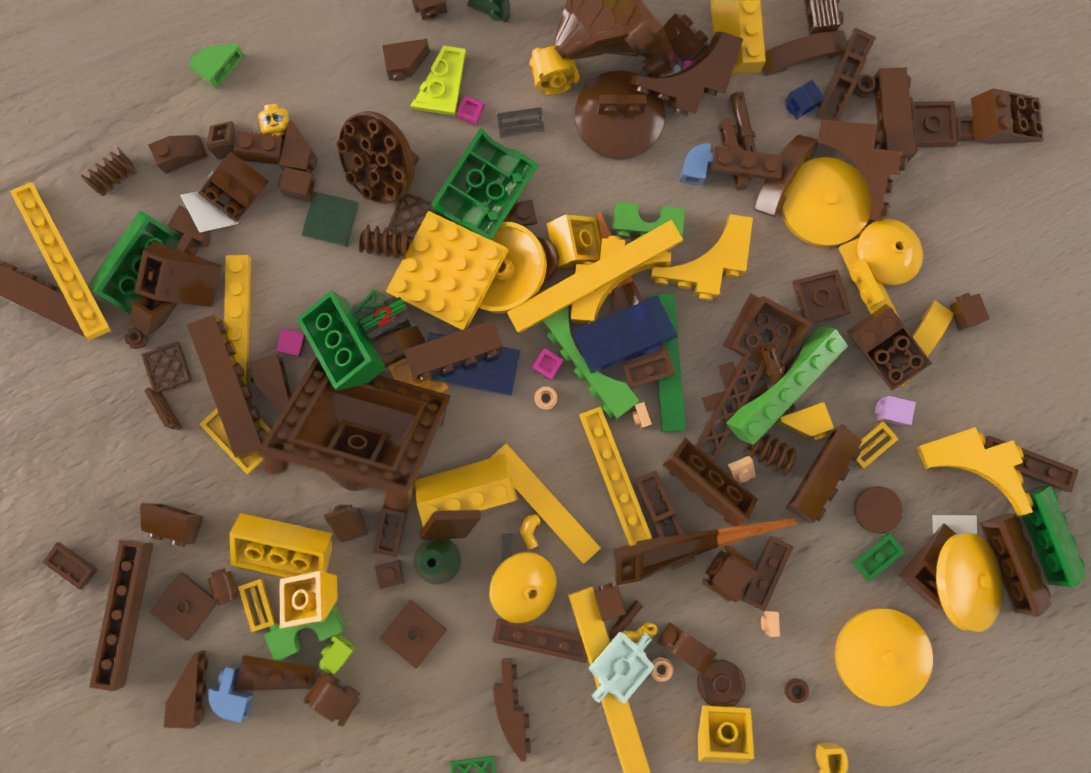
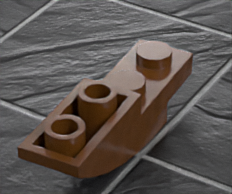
(511, 718)

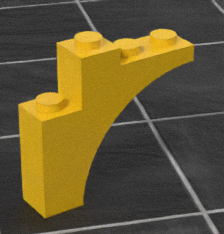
(705, 273)
(587, 309)
(994, 464)

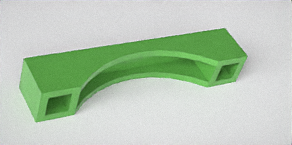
(613, 394)
(759, 415)

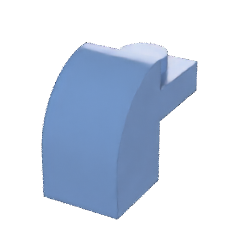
(696, 164)
(225, 700)

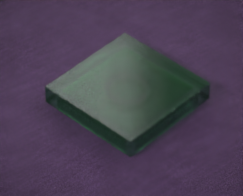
(330, 219)

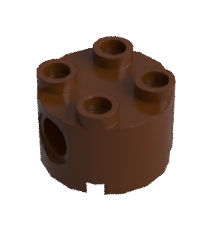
(729, 574)
(331, 699)

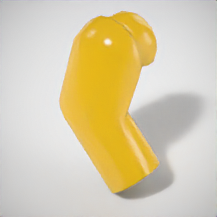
(527, 530)
(648, 628)

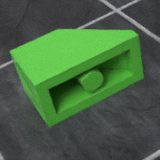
(216, 62)

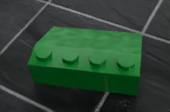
(484, 186)

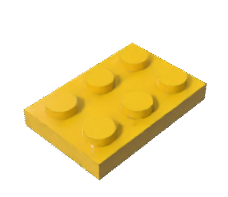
(214, 427)

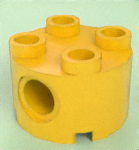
(552, 71)

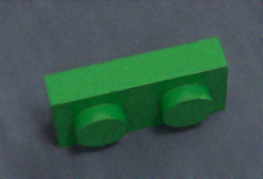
(878, 557)

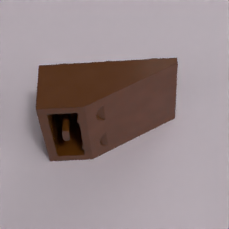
(1006, 117)
(177, 276)
(889, 347)
(922, 569)

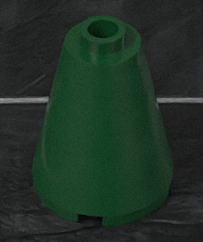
(447, 559)

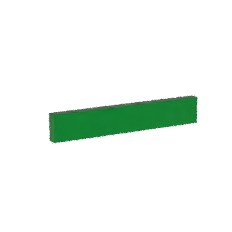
(670, 388)

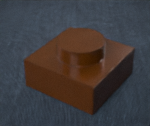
(389, 574)

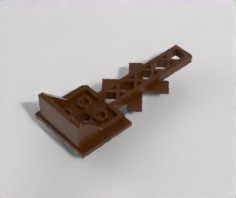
(786, 332)

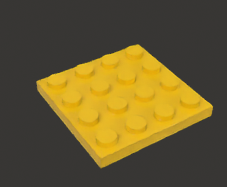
(447, 271)

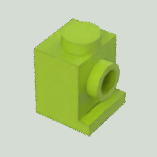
(336, 654)

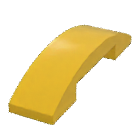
(932, 328)

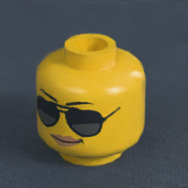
(273, 120)

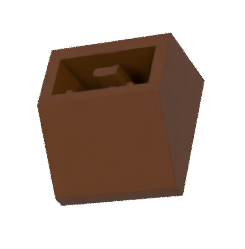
(233, 186)

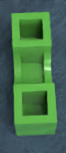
(628, 222)
(286, 641)

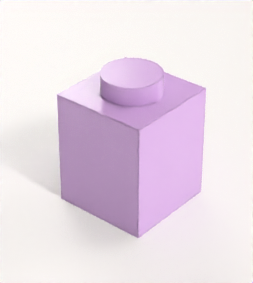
(895, 411)

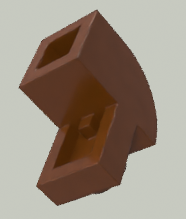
(184, 224)
(687, 648)

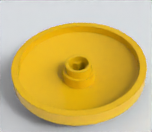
(827, 202)
(520, 271)
(969, 582)
(883, 656)

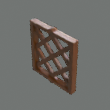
(419, 200)
(160, 350)
(163, 409)

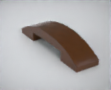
(803, 50)
(773, 192)

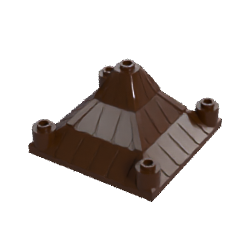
(616, 28)
(357, 434)

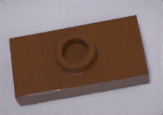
(69, 565)

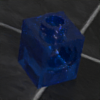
(804, 99)

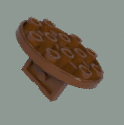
(616, 117)
(377, 156)

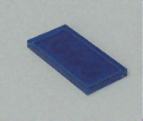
(624, 334)
(488, 375)

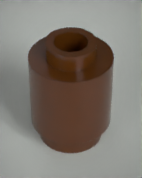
(222, 586)

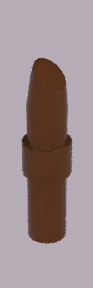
(626, 619)

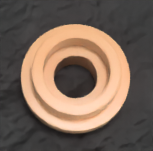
(542, 391)
(667, 674)

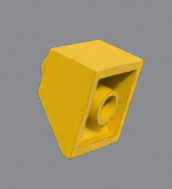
(575, 239)
(307, 598)
(725, 735)

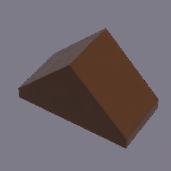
(221, 139)

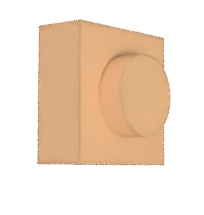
(640, 415)
(742, 469)
(770, 623)

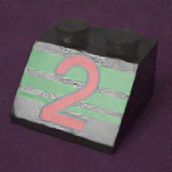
(386, 319)

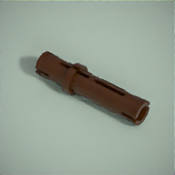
(745, 132)
(774, 367)

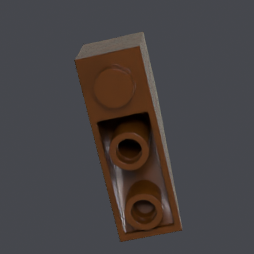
(346, 522)
(184, 703)

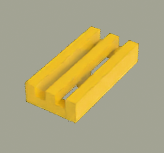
(887, 432)
(248, 608)

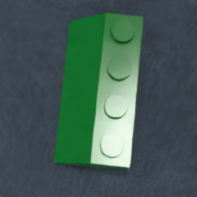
(119, 271)
(340, 342)
(1052, 539)

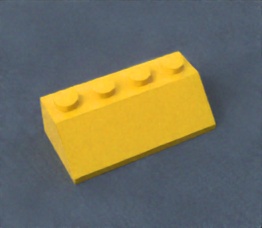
(742, 20)
(466, 488)
(278, 547)

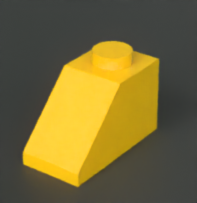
(808, 422)

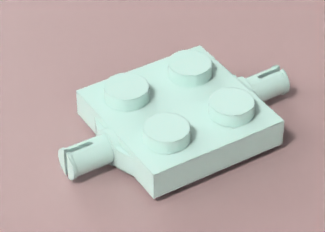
(621, 667)

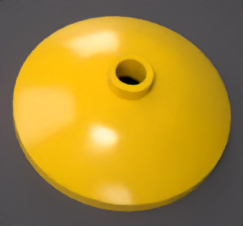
(885, 261)
(515, 580)

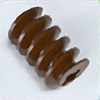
(109, 173)
(384, 242)
(773, 453)

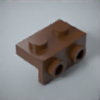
(684, 39)

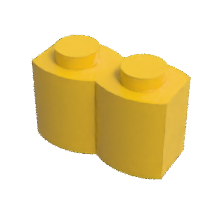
(831, 758)

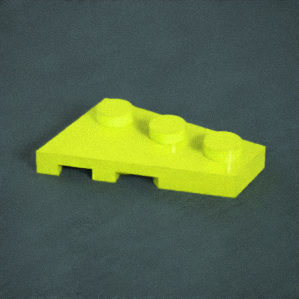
(442, 86)

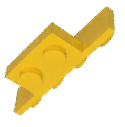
(870, 290)

